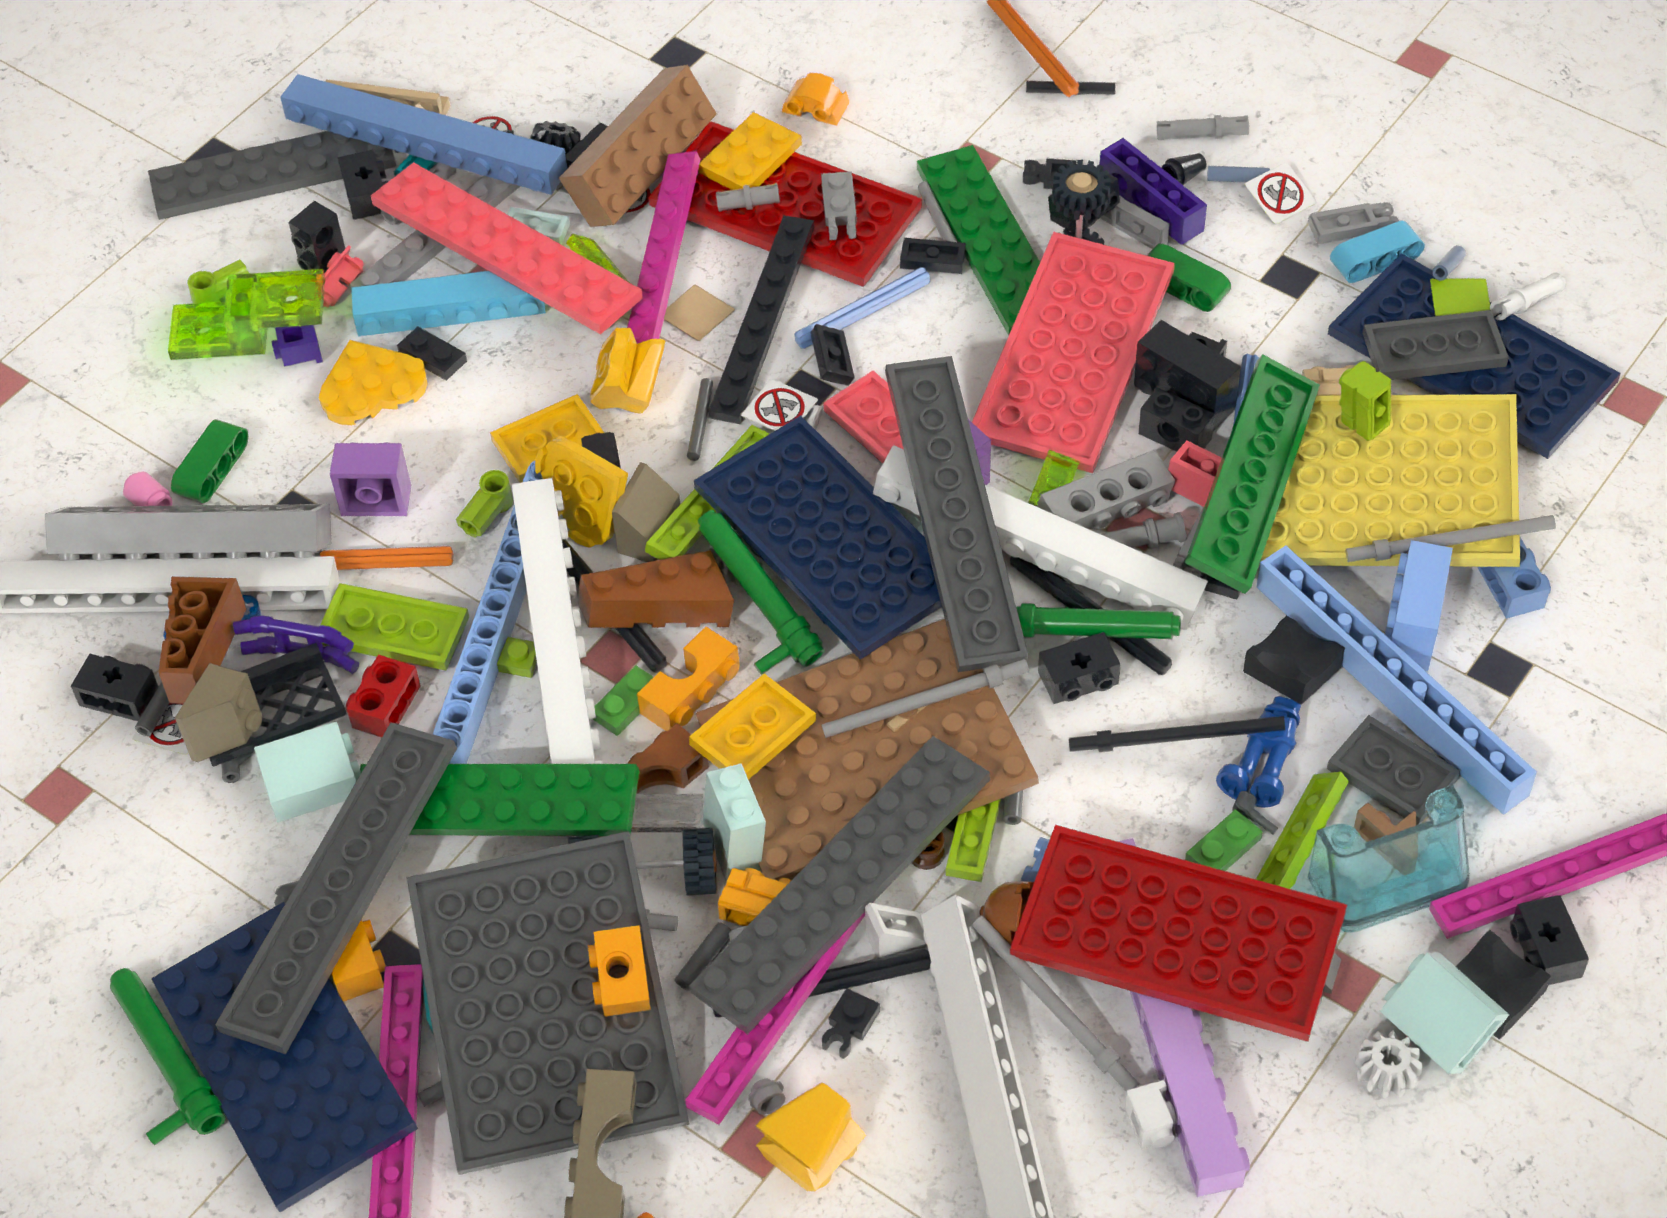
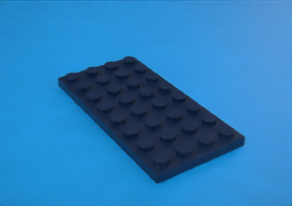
(1550, 378)
(826, 535)
(295, 1112)

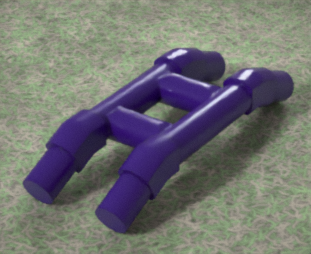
(281, 643)

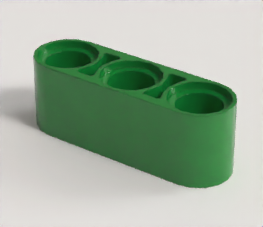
(1192, 279)
(209, 461)

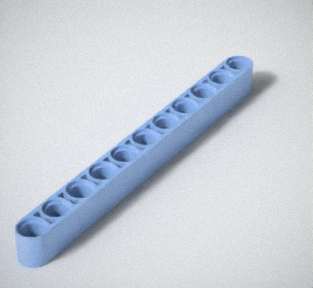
(488, 633)

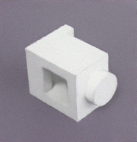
(1151, 1115)

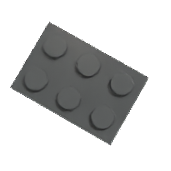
(1391, 768)

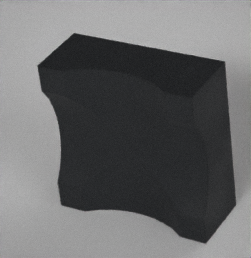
(1293, 661)
(1504, 978)

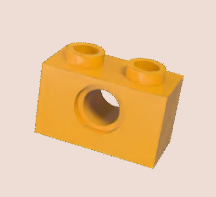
(624, 948)

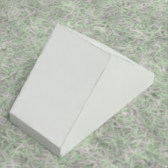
(893, 929)

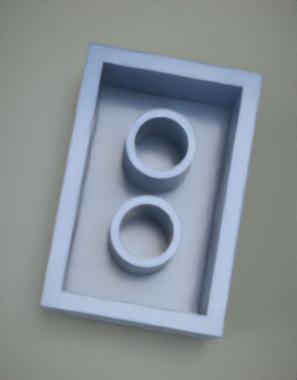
(1418, 600)

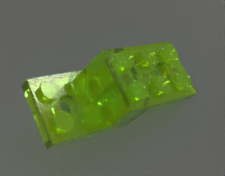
(250, 308)

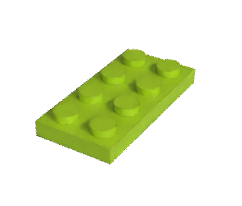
(397, 625)

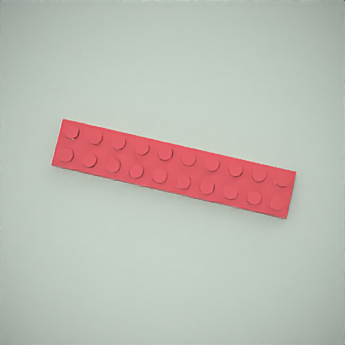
(507, 248)

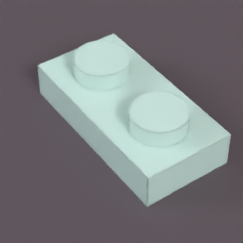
(548, 224)

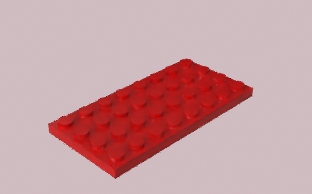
(880, 212)
(1180, 932)

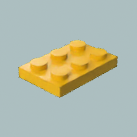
(750, 153)
(523, 438)
(753, 727)

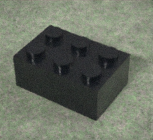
(1186, 369)

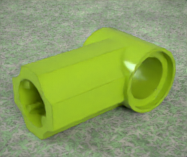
(211, 287)
(490, 500)

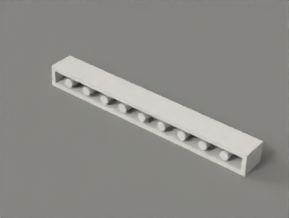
(1067, 549)
(146, 586)
(554, 623)
(984, 1063)

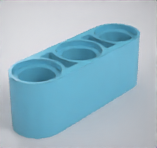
(1375, 251)

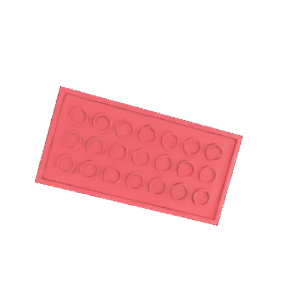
(1072, 350)

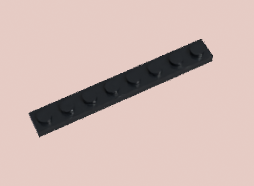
(761, 320)

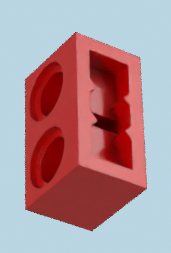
(387, 689)

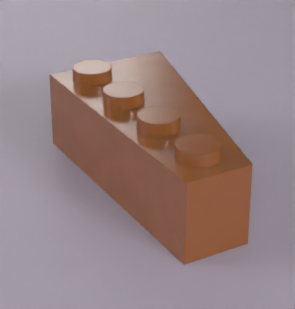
(657, 593)
(197, 630)

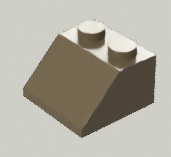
(642, 511)
(218, 713)

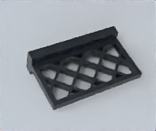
(282, 674)

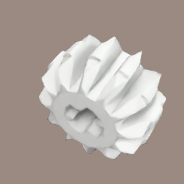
(1395, 1077)

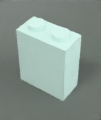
(307, 770)
(735, 819)
(1443, 1012)

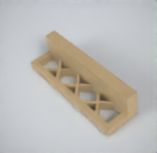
(420, 99)

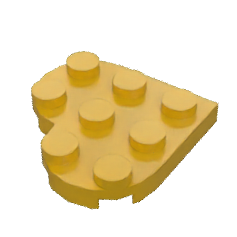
(370, 380)
(587, 486)

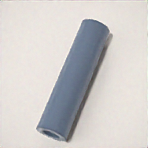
(1234, 174)
(1449, 263)

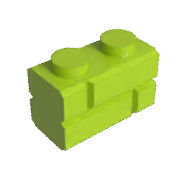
(1365, 400)

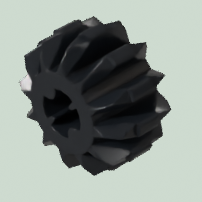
(556, 135)

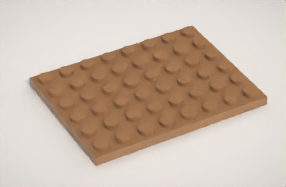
(825, 782)

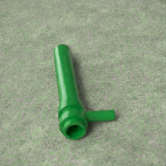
(1094, 621)
(791, 629)
(191, 1092)

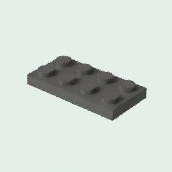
(1435, 345)

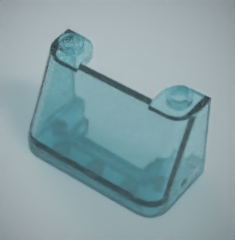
(1395, 871)

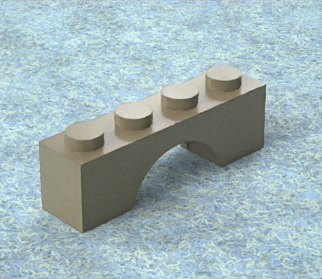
(607, 1105)

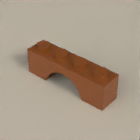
(669, 761)

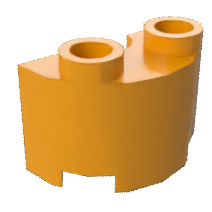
(817, 96)

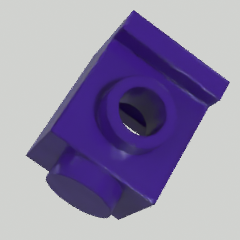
(296, 344)

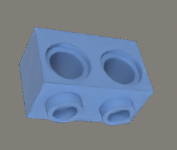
(1518, 588)

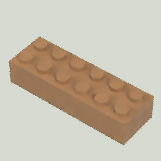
(637, 146)

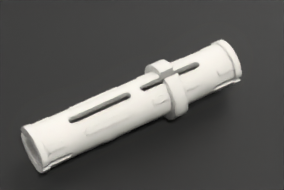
(1521, 298)

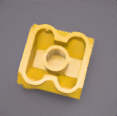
(626, 372)
(810, 1136)

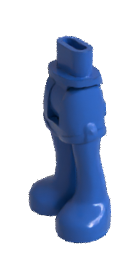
(1279, 744)

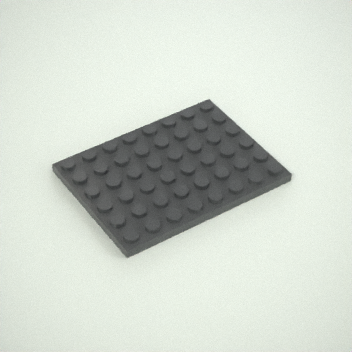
(517, 999)

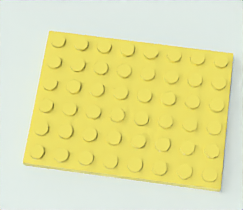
(1430, 472)

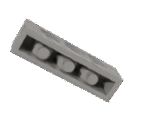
(1116, 484)

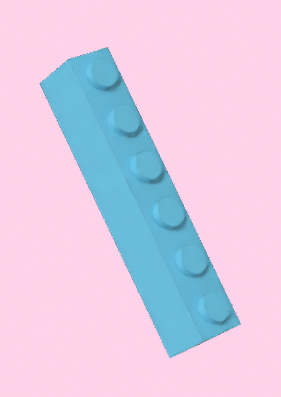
(439, 303)

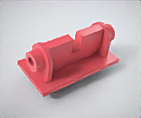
(341, 268)

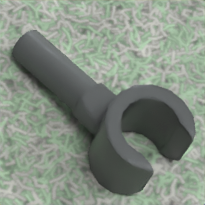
(1245, 805)

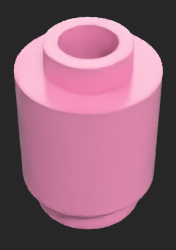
(144, 490)

